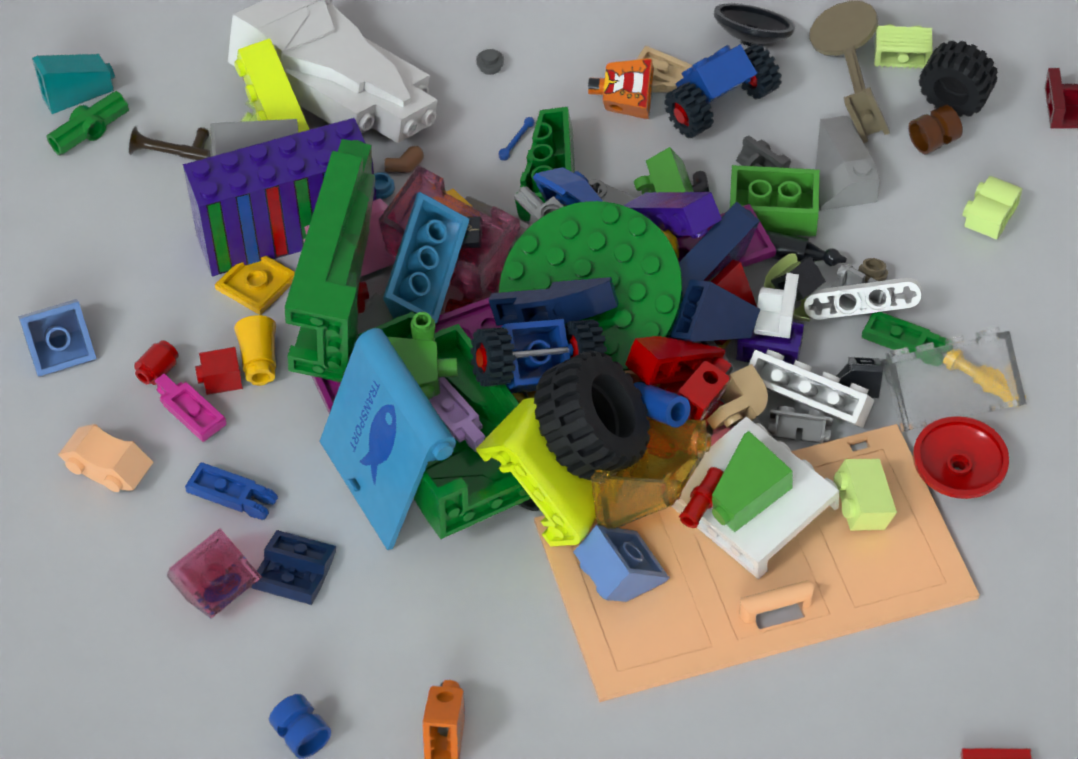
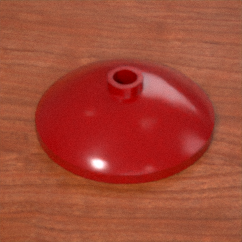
(962, 445)

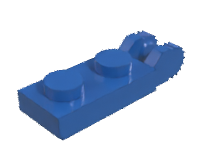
(230, 490)

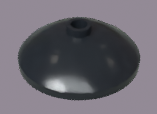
(753, 23)

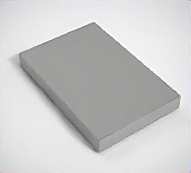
(238, 135)

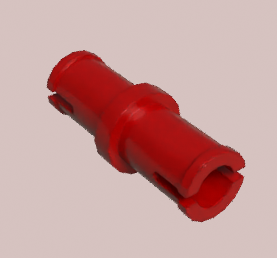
(701, 498)

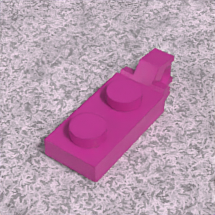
(190, 408)

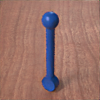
(504, 153)

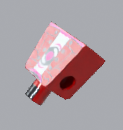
(706, 387)

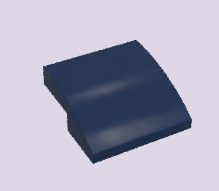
(294, 567)

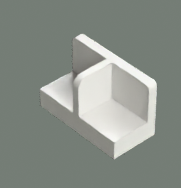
(777, 309)

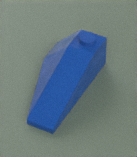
(565, 186)

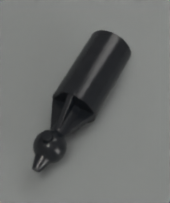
(788, 244)

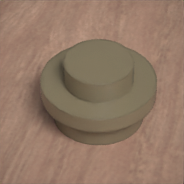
(874, 269)

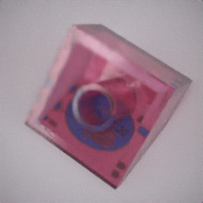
(213, 574)

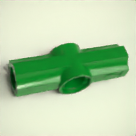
(87, 123)

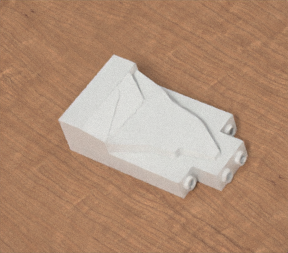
(336, 68)

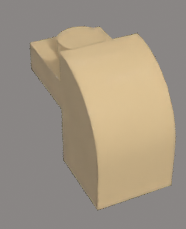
(743, 398)

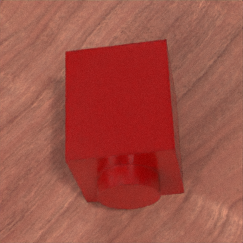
(219, 371)

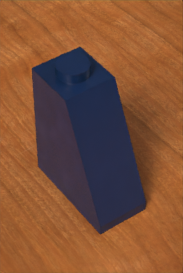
(713, 314)

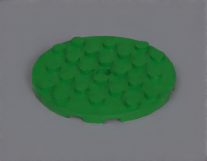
(603, 242)

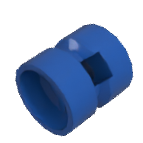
(302, 730)

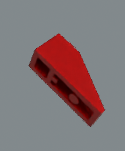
(668, 359)

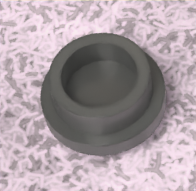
(490, 61)

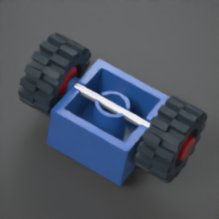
(715, 77)
(523, 351)

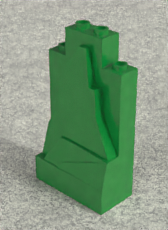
(330, 266)
(463, 486)

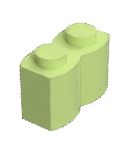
(992, 206)

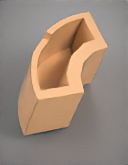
(105, 458)

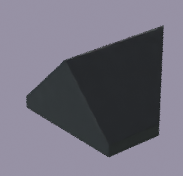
(863, 372)

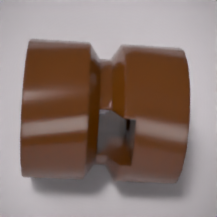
(935, 130)

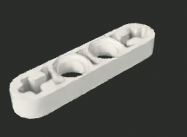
(864, 303)

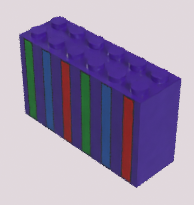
(261, 195)

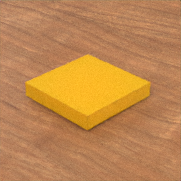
(256, 284)

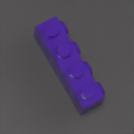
(678, 211)

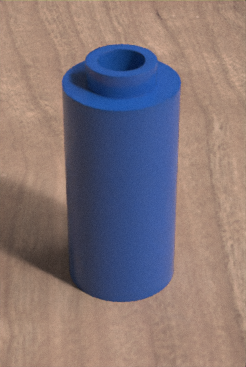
(664, 405)

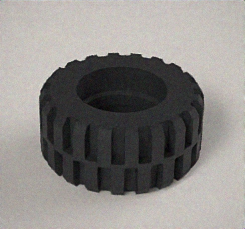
(592, 415)

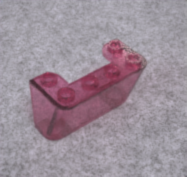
(474, 265)

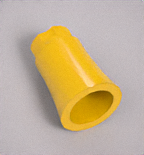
(257, 348)

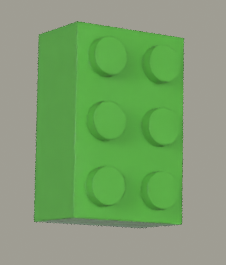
(780, 197)

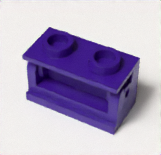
(787, 347)

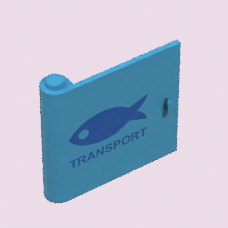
(383, 433)

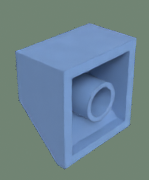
(57, 337)
(619, 563)

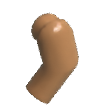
(407, 162)

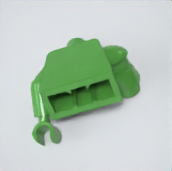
(422, 355)

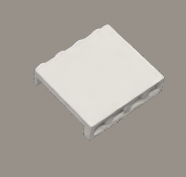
(780, 521)

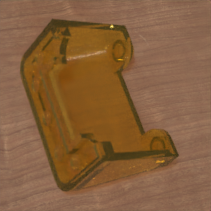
(655, 479)

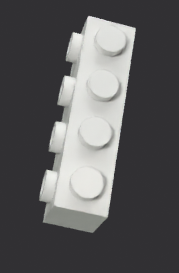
(812, 390)

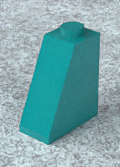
(72, 79)

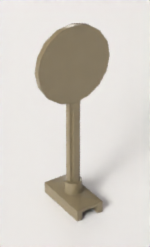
(841, 32)

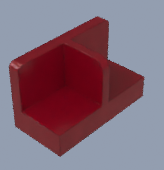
(1061, 101)

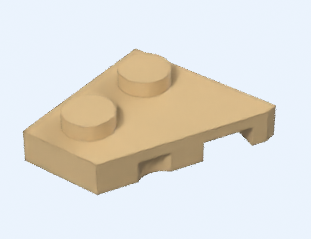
(666, 69)

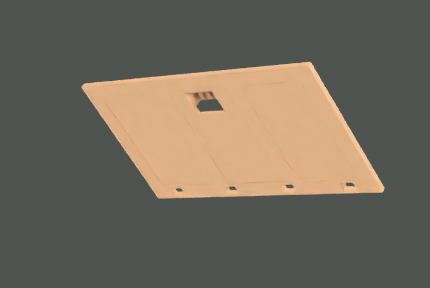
(710, 602)

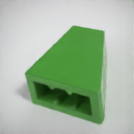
(749, 483)

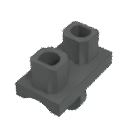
(760, 154)

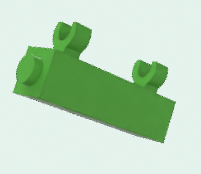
(666, 174)

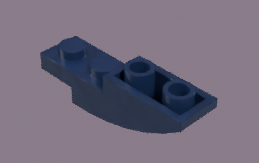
(563, 300)

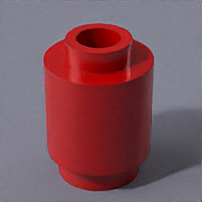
(155, 362)

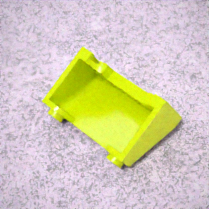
(557, 493)

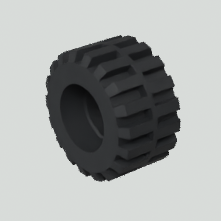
(958, 77)

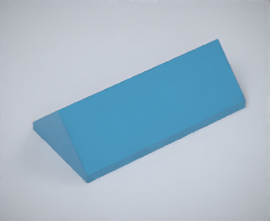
(425, 259)

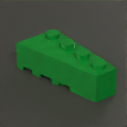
(550, 150)

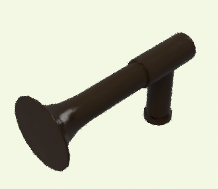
(194, 152)

